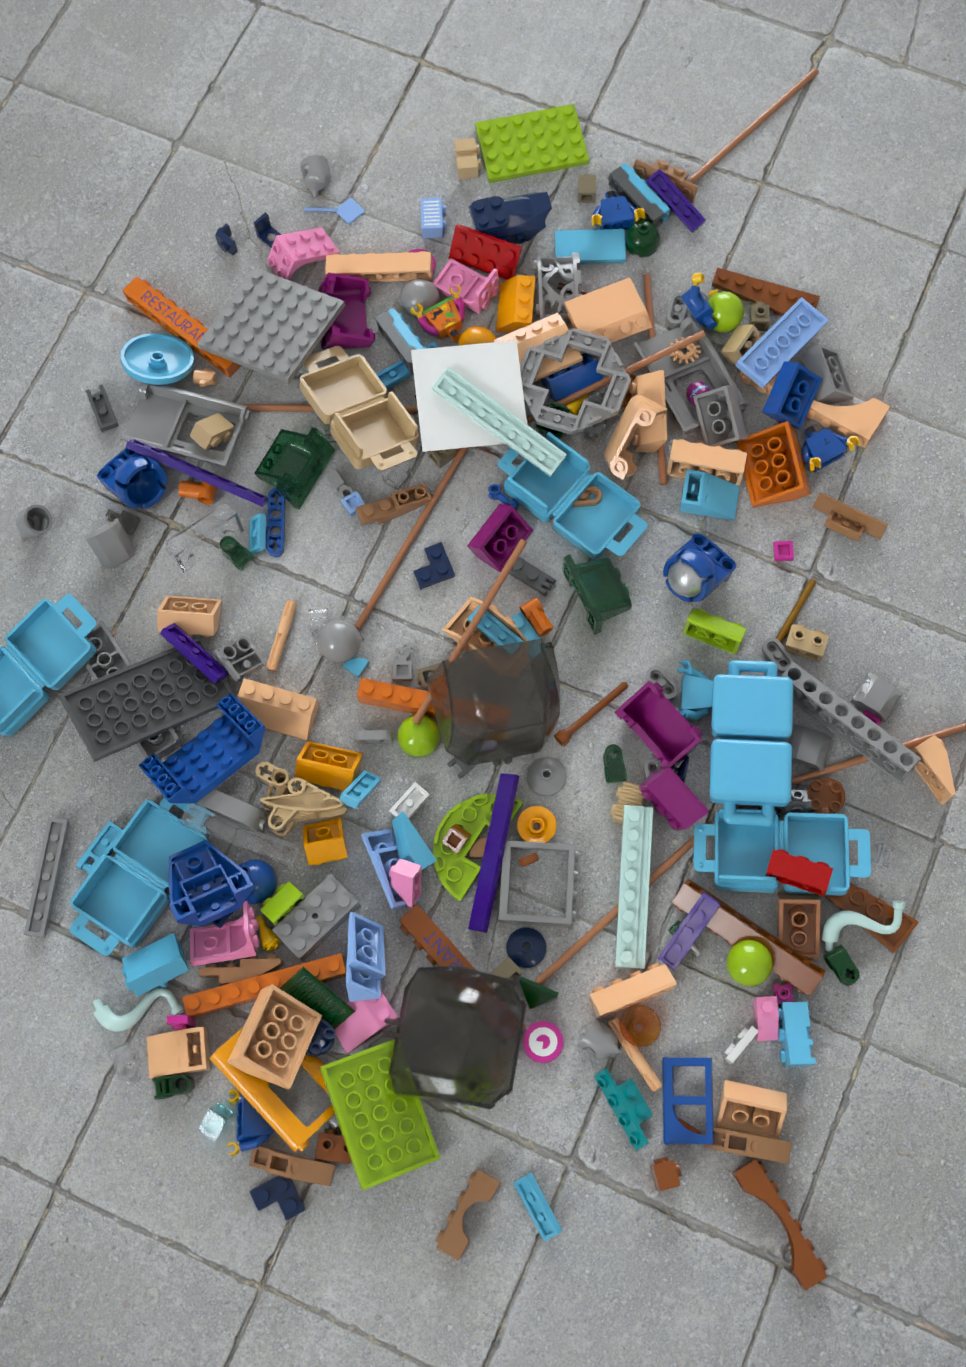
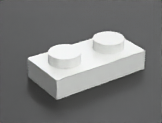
(410, 801)
(745, 1037)

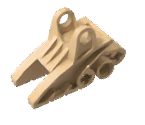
(303, 803)

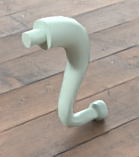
(842, 918)
(121, 1023)

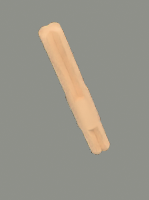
(281, 635)
(636, 1057)

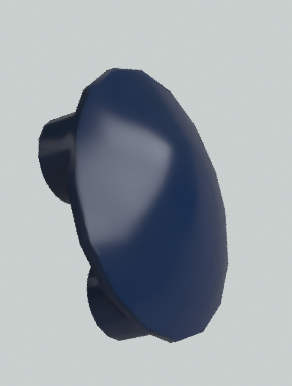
(322, 1039)

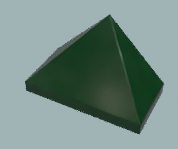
(536, 993)

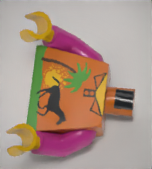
(443, 318)

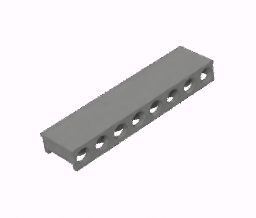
(111, 658)
(851, 725)

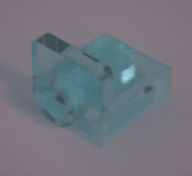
(215, 1121)

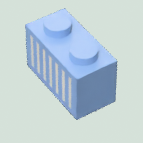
(432, 217)

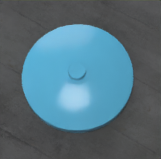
(157, 358)

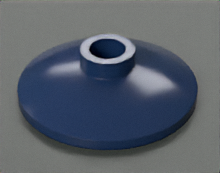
(682, 770)
(522, 957)

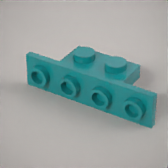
(627, 1105)

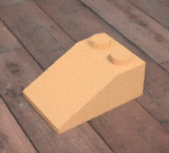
(935, 768)

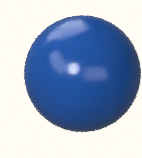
(263, 880)

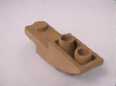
(396, 505)
(248, 968)
(751, 1145)
(293, 1165)

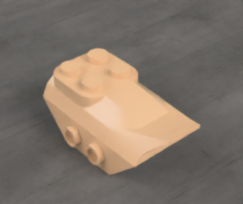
(459, 624)

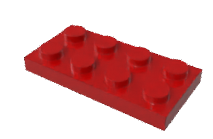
(484, 252)

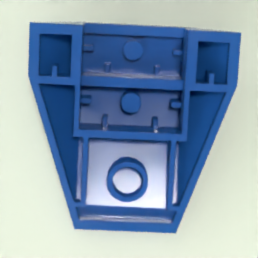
(205, 885)

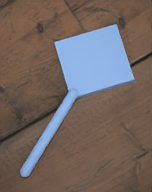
(347, 211)

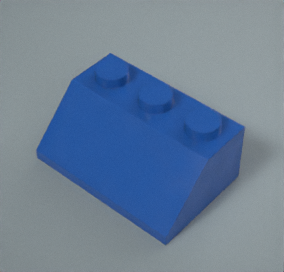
(572, 378)
(792, 394)

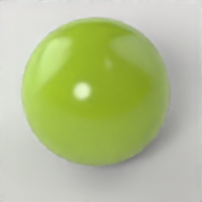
(727, 311)
(419, 739)
(749, 963)

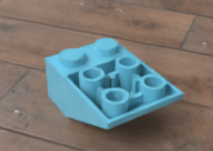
(708, 495)

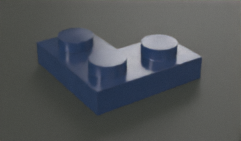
(439, 567)
(282, 1191)

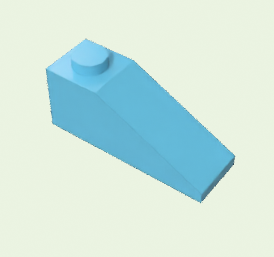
(410, 844)

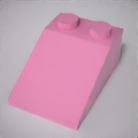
(364, 1022)

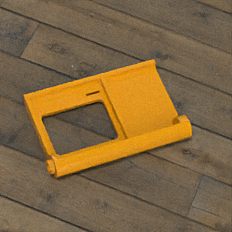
(266, 1101)

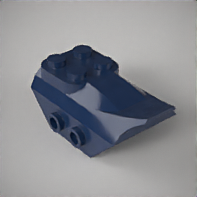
(511, 218)

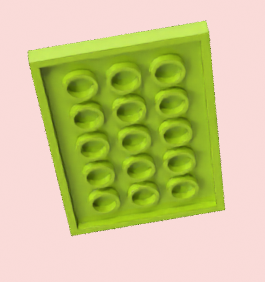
(531, 143)
(381, 1129)

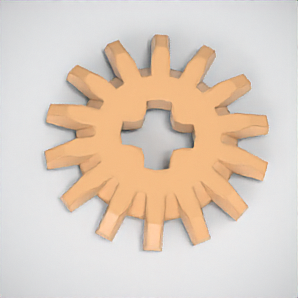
(693, 352)

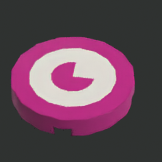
(543, 1042)

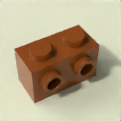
(332, 1147)
(665, 1174)

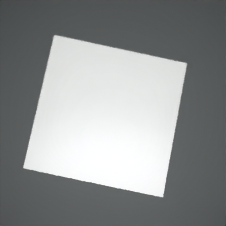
(489, 367)

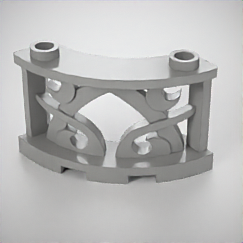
(550, 267)

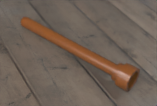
(563, 736)

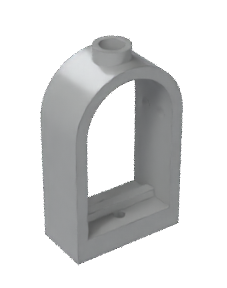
(234, 810)

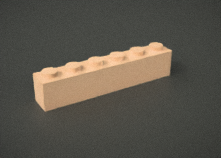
(382, 267)

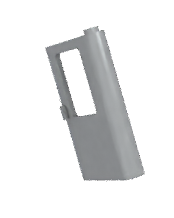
(708, 362)
(162, 415)

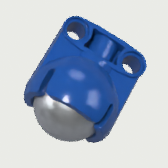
(697, 569)

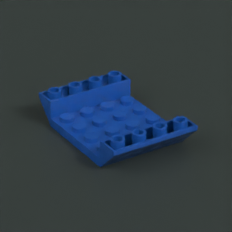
(208, 756)

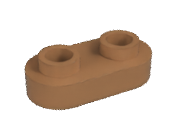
(585, 501)

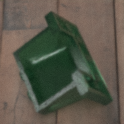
(295, 463)
(598, 589)

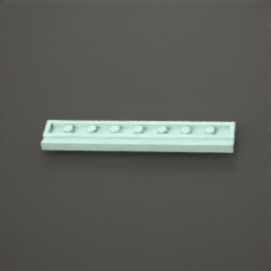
(499, 421)
(634, 887)

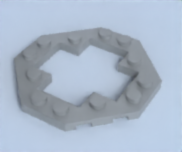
(590, 413)

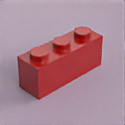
(799, 872)

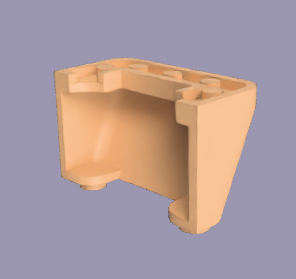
(638, 412)

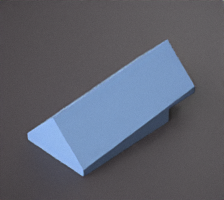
(384, 854)
(364, 959)

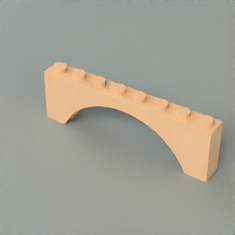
(848, 421)

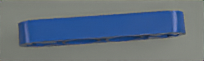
(275, 522)

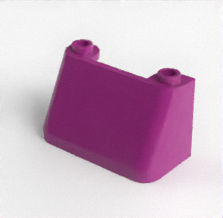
(350, 326)
(660, 725)

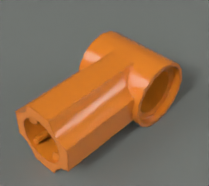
(201, 491)
(535, 614)

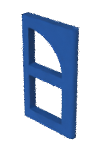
(673, 1130)

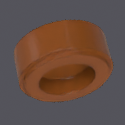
(527, 860)

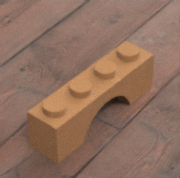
(453, 1239)

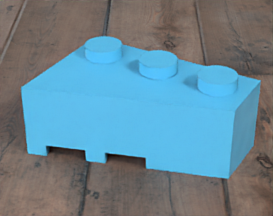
(795, 1035)

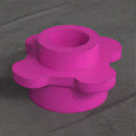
(787, 988)

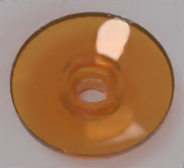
(647, 1019)

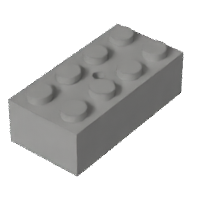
(316, 917)

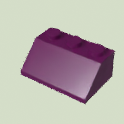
(499, 536)
(672, 799)

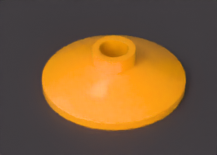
(536, 815)

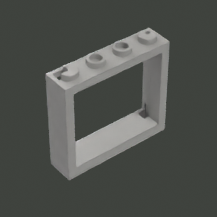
(572, 877)

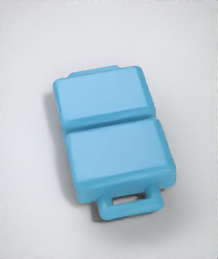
(587, 528)
(41, 652)
(749, 757)
(745, 850)
(127, 890)

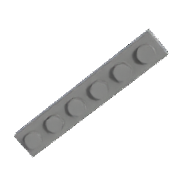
(46, 878)

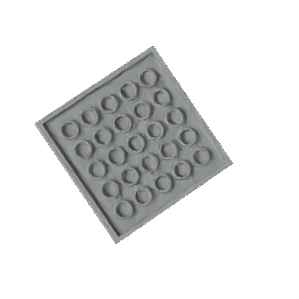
(271, 325)

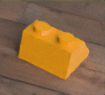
(324, 841)

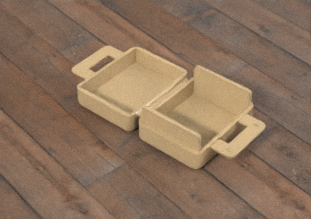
(360, 415)

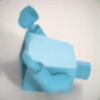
(695, 692)

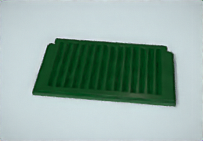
(317, 996)

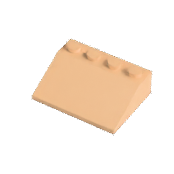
(609, 311)
(535, 335)
(275, 1037)

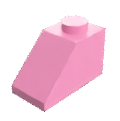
(406, 881)
(766, 1018)

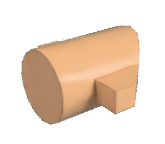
(204, 377)

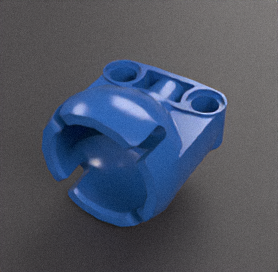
(134, 479)

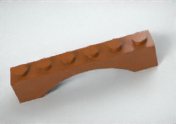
(804, 1264)

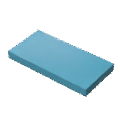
(592, 245)

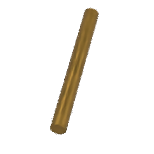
(796, 609)

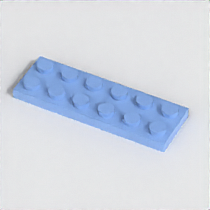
(781, 342)

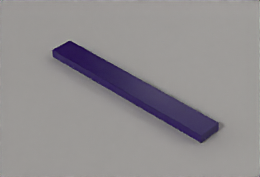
(197, 472)
(493, 852)

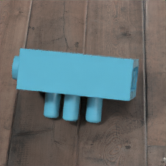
(154, 965)

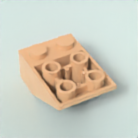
(178, 1052)

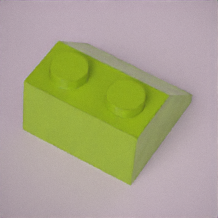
(281, 903)

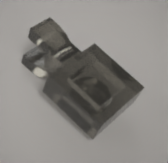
(127, 520)

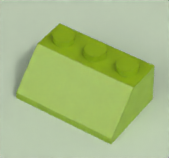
(714, 630)

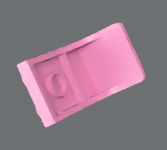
(298, 249)
(475, 288)
(231, 942)

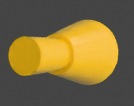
(575, 406)
(268, 938)

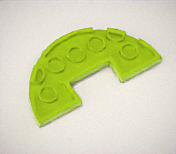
(455, 869)

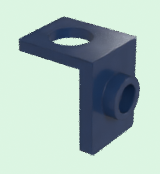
(263, 228)

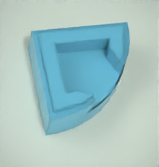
(356, 666)

